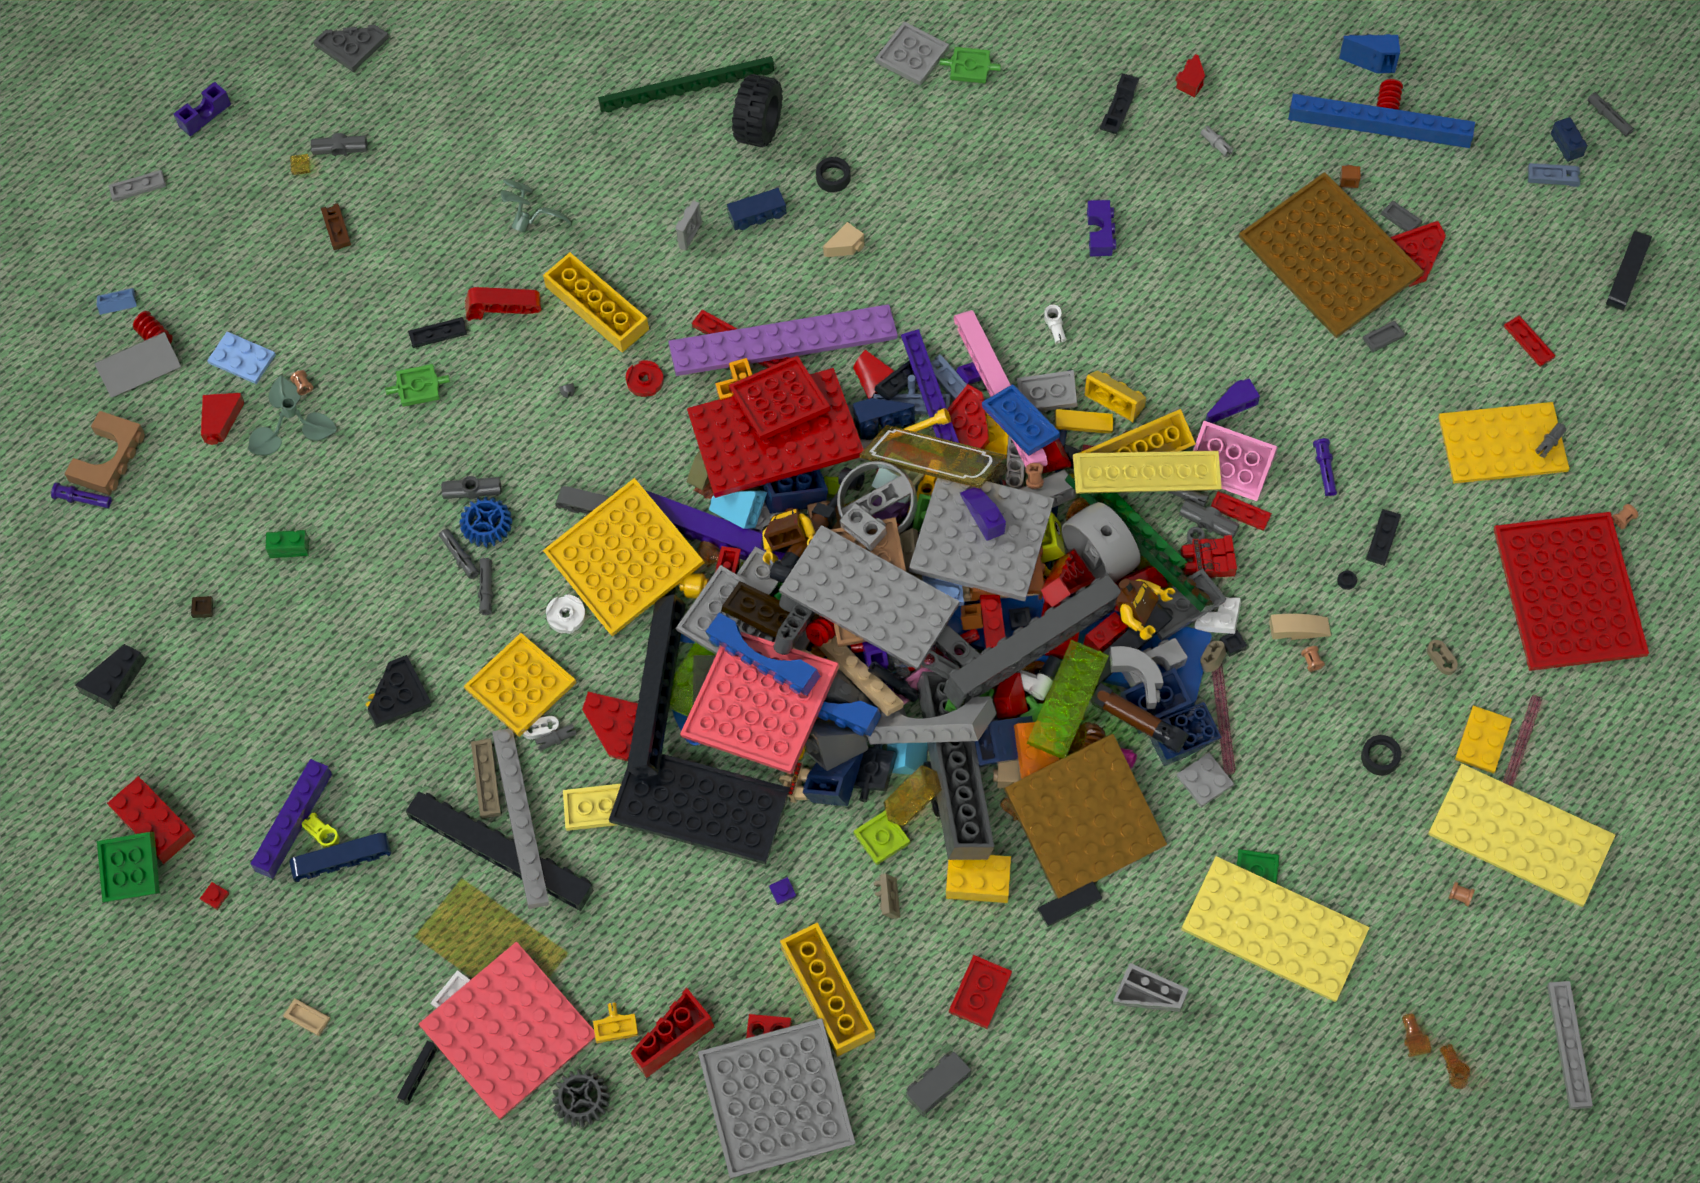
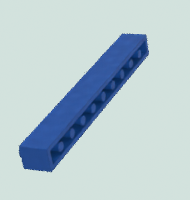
(1381, 120)

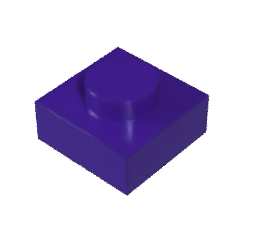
(968, 373)
(782, 891)

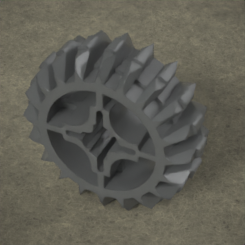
(585, 1089)

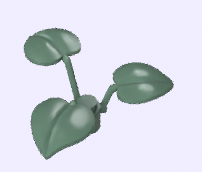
(522, 218)
(285, 396)

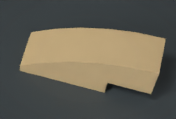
(1298, 626)

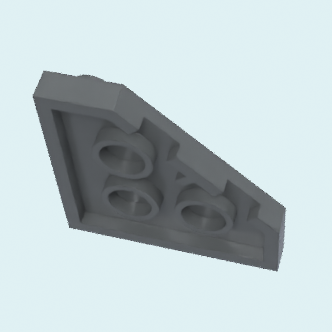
(351, 44)

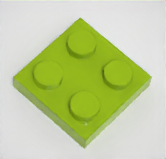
(881, 838)

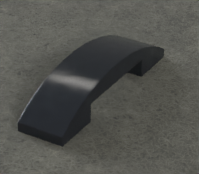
(1120, 104)

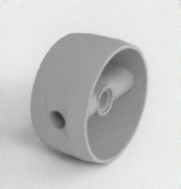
(890, 493)
(1106, 537)

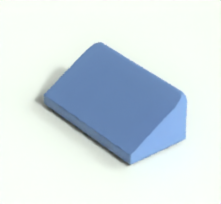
(116, 301)

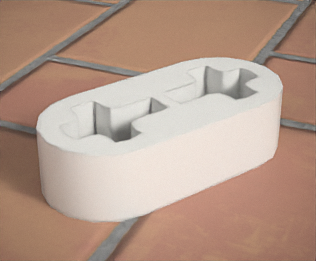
(540, 730)

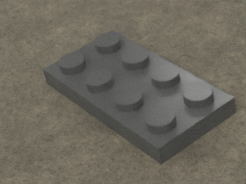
(1183, 610)

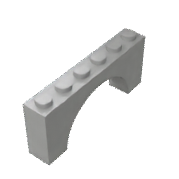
(959, 725)

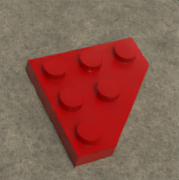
(1422, 246)
(970, 418)
(612, 722)

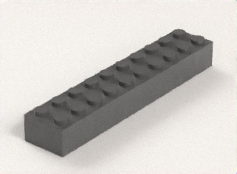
(1032, 641)
(962, 794)

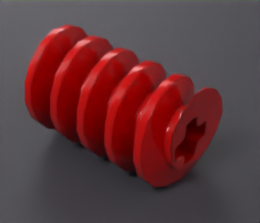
(1390, 94)
(148, 326)
(820, 631)

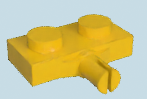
(615, 1026)

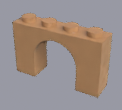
(105, 476)

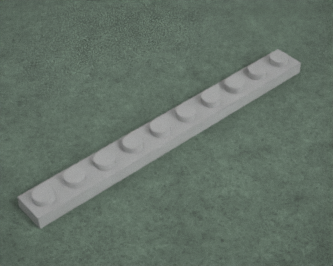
(520, 819)

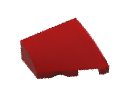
(870, 372)

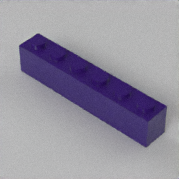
(290, 819)

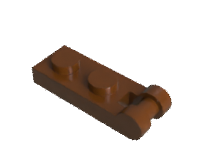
(336, 227)

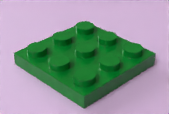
(128, 867)

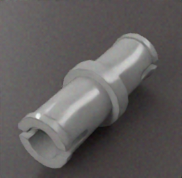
(1216, 141)

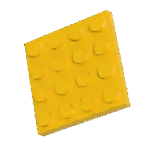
(520, 684)

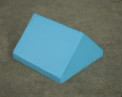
(909, 756)

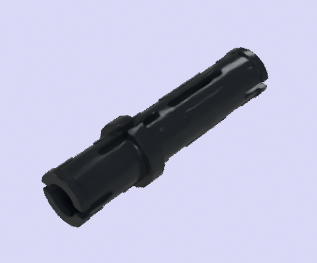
(899, 685)

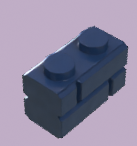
(1568, 139)

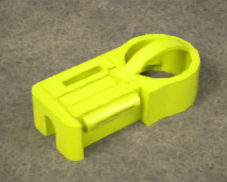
(319, 830)

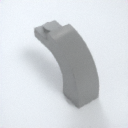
(1137, 662)

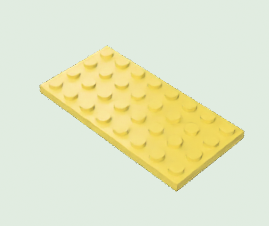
(1522, 835)
(1275, 929)

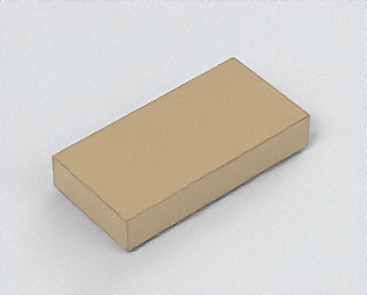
(306, 1017)

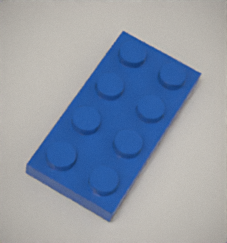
(1020, 420)

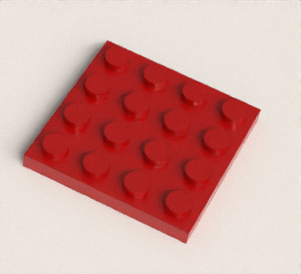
(779, 398)

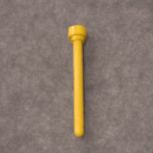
(941, 417)

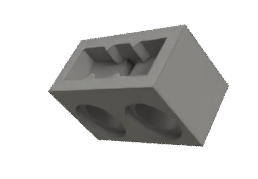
(860, 529)

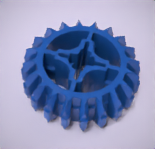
(488, 511)

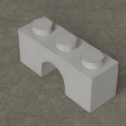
(1167, 654)

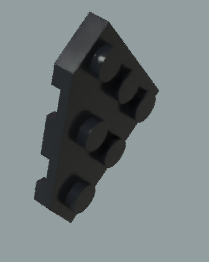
(397, 693)

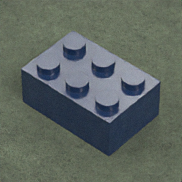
(795, 492)

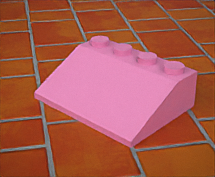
(1242, 459)

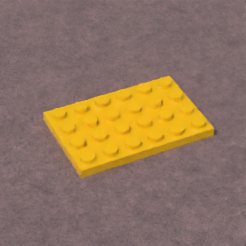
(1501, 442)

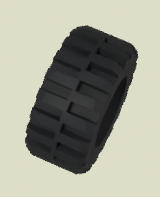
(757, 110)

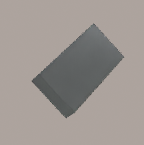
(1401, 217)
(1383, 336)

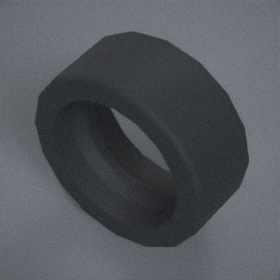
(833, 186)
(1381, 769)

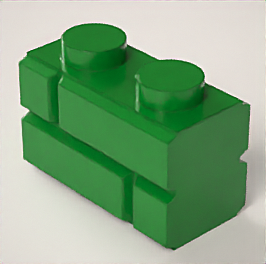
(287, 544)

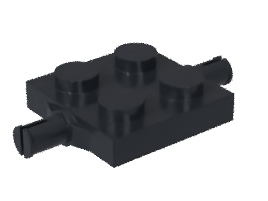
(874, 771)

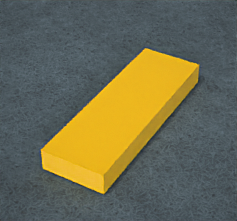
(1083, 421)

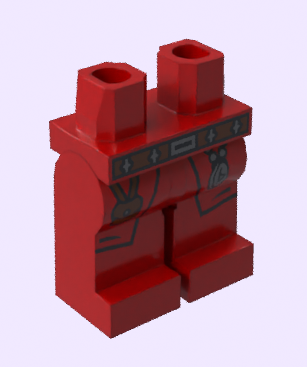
(1212, 556)

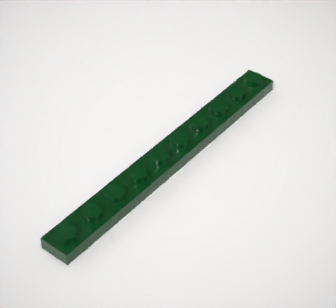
(685, 84)
(1157, 558)

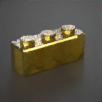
(912, 796)

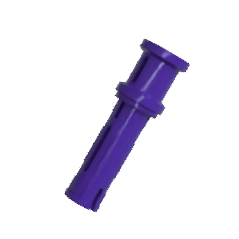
(1327, 457)
(72, 492)

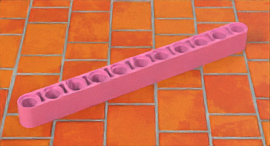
(989, 368)

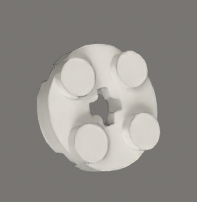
(562, 604)

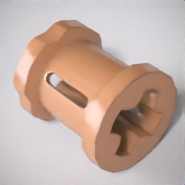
(301, 382)
(1034, 475)
(1625, 516)
(1312, 658)
(1461, 894)

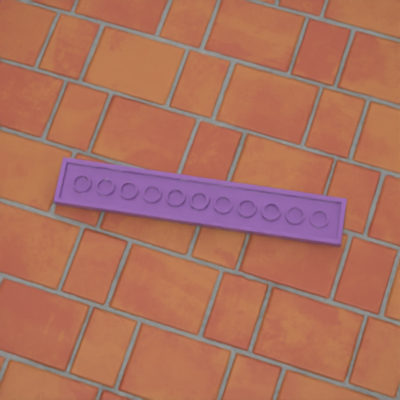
(783, 339)

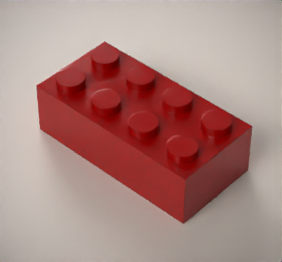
(145, 812)

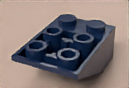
(891, 413)
(1197, 724)
(999, 742)
(834, 785)

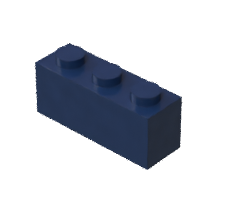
(756, 209)

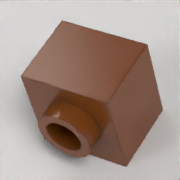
(1350, 176)
(971, 616)

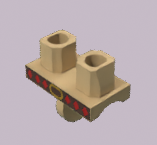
(794, 782)

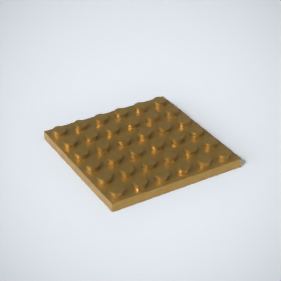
(1085, 816)

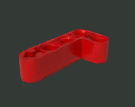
(501, 301)

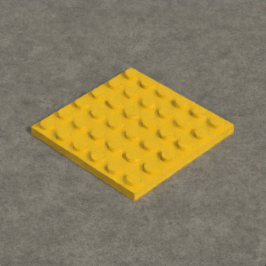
(623, 557)

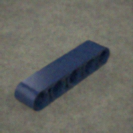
(339, 856)

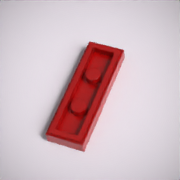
(1529, 341)
(1241, 511)

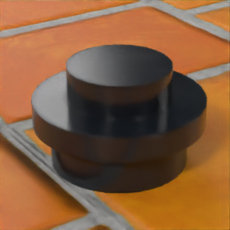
(1347, 580)

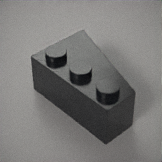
(112, 677)

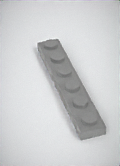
(1569, 1045)

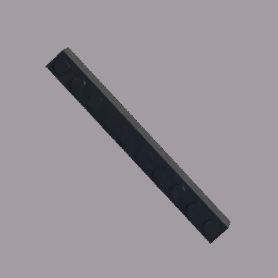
(656, 688)
(495, 847)

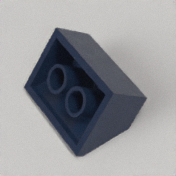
(1172, 696)

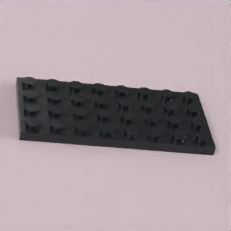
(703, 808)

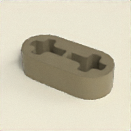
(1445, 654)
(1213, 656)

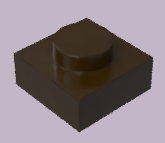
(202, 607)

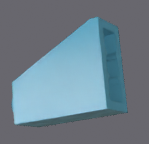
(739, 507)

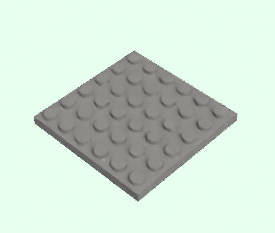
(957, 552)
(776, 1098)

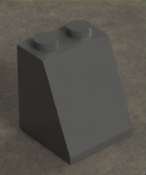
(833, 745)

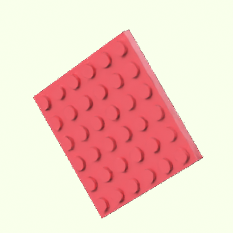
(752, 712)
(508, 1030)

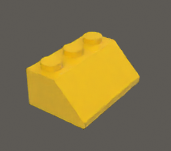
(1114, 395)

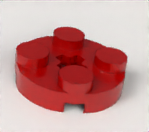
(638, 371)

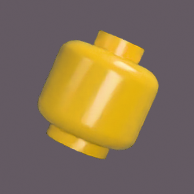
(693, 585)

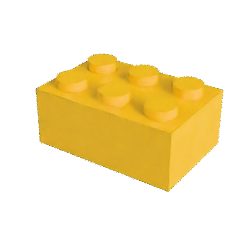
(979, 879)

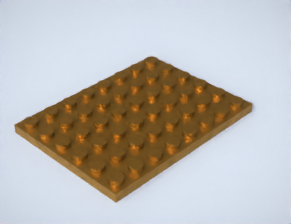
(1330, 254)

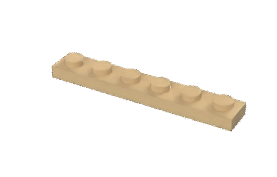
(858, 673)

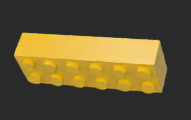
(596, 302)
(1164, 434)
(827, 989)

